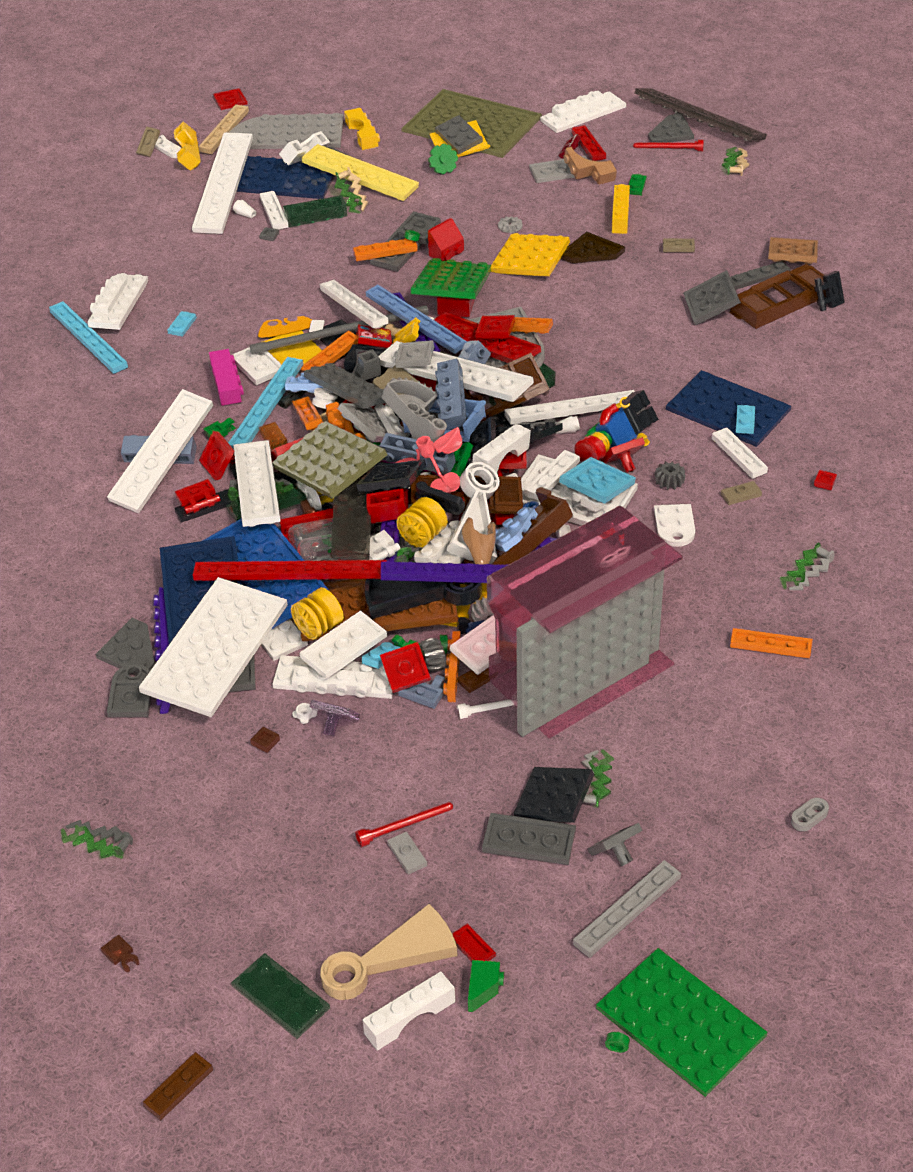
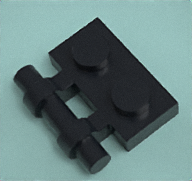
(833, 289)

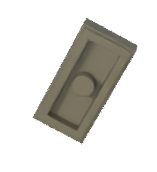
(148, 141)
(678, 245)
(741, 493)

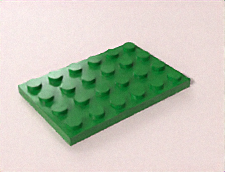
(451, 279)
(681, 1021)

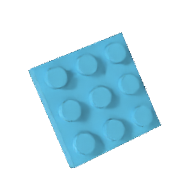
(597, 480)

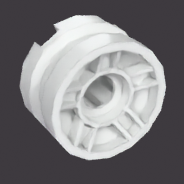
(323, 397)

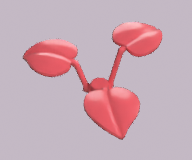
(447, 444)

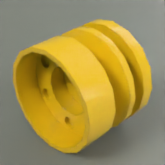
(422, 522)
(317, 613)

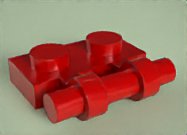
(196, 492)

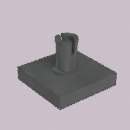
(616, 843)

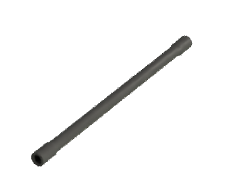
(264, 346)

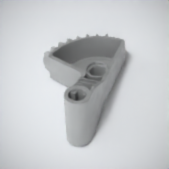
(414, 407)

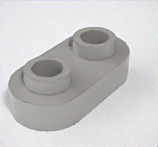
(808, 815)

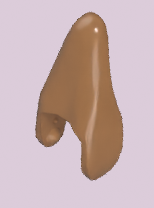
(479, 544)

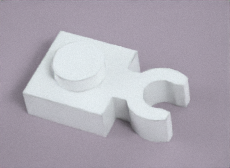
(588, 502)

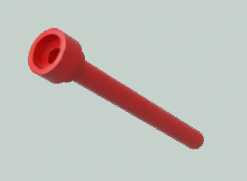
(698, 145)
(365, 836)

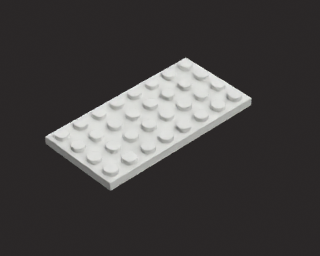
(213, 647)

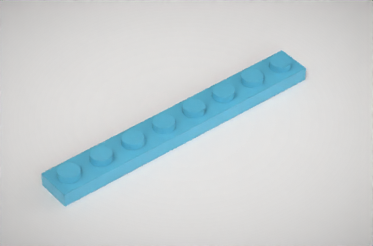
(88, 337)
(266, 402)

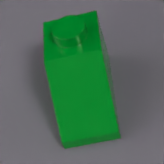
(484, 983)

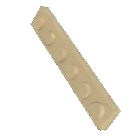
(231, 120)

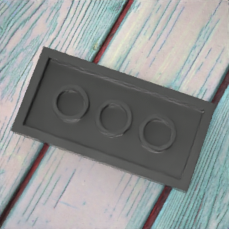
(529, 838)

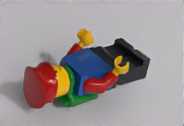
(617, 426)

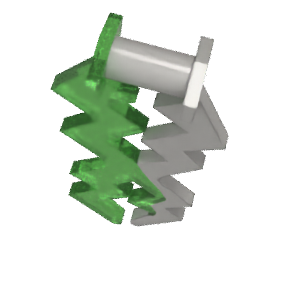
(809, 555)
(601, 791)

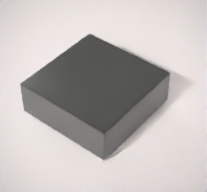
(269, 234)

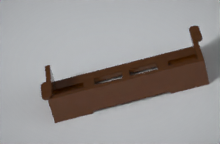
(760, 310)
(527, 366)
(505, 500)
(551, 516)

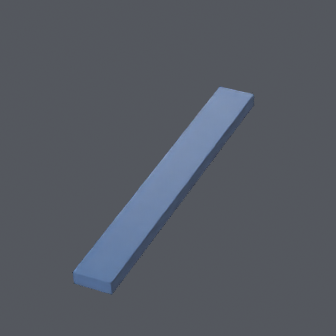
(408, 313)

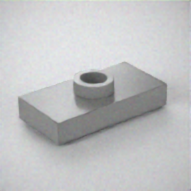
(407, 853)

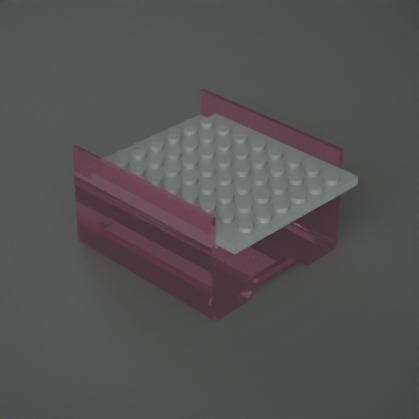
(579, 621)

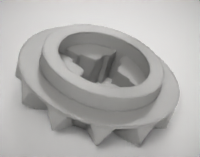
(516, 224)

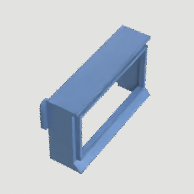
(474, 412)

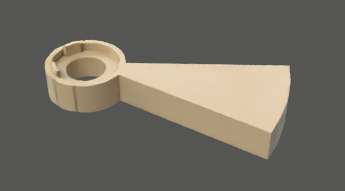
(415, 942)

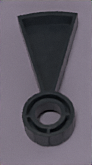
(392, 596)

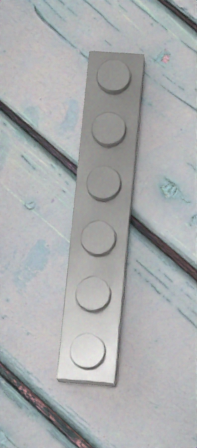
(626, 909)

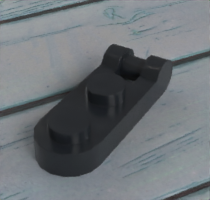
(449, 502)

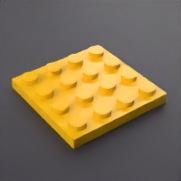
(530, 254)

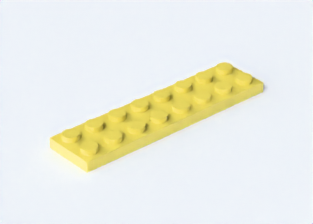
(370, 175)

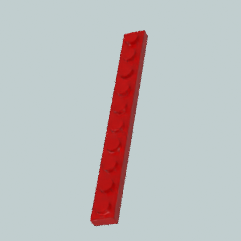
(288, 570)

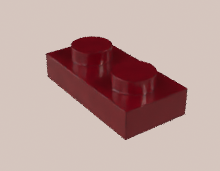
(572, 142)

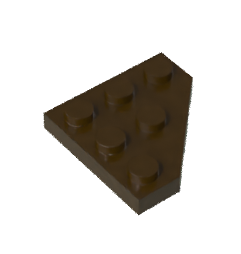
(592, 248)

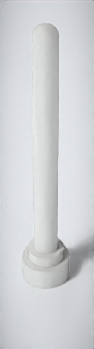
(467, 710)

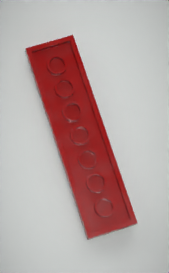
(501, 349)

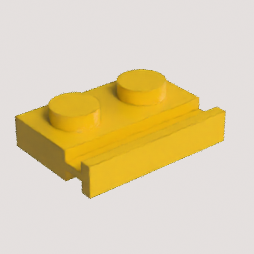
(408, 333)

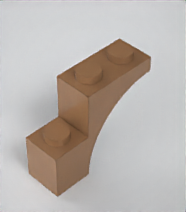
(601, 171)

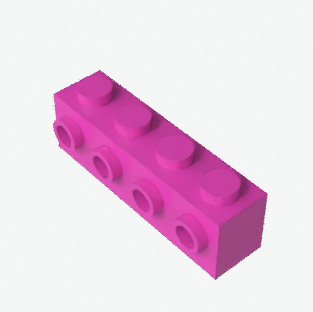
(226, 377)

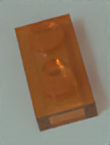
(273, 434)

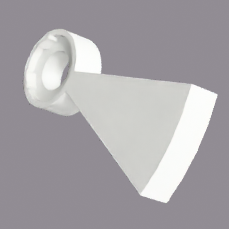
(477, 506)

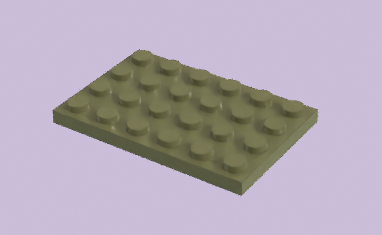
(329, 459)

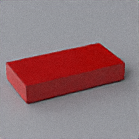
(472, 944)

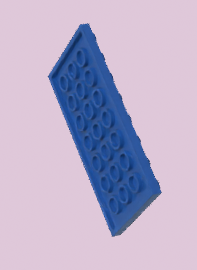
(267, 543)

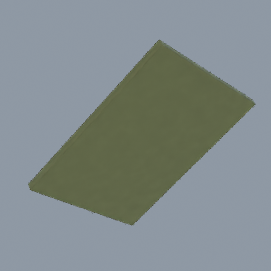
(500, 123)

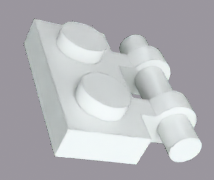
(382, 546)

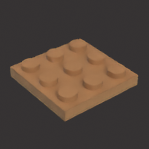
(793, 250)

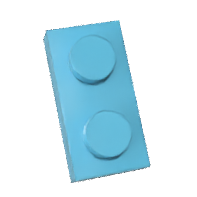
(182, 323)
(745, 419)
(373, 657)

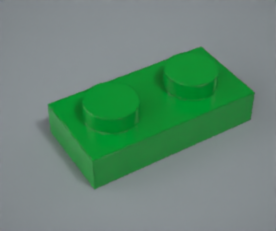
(637, 184)

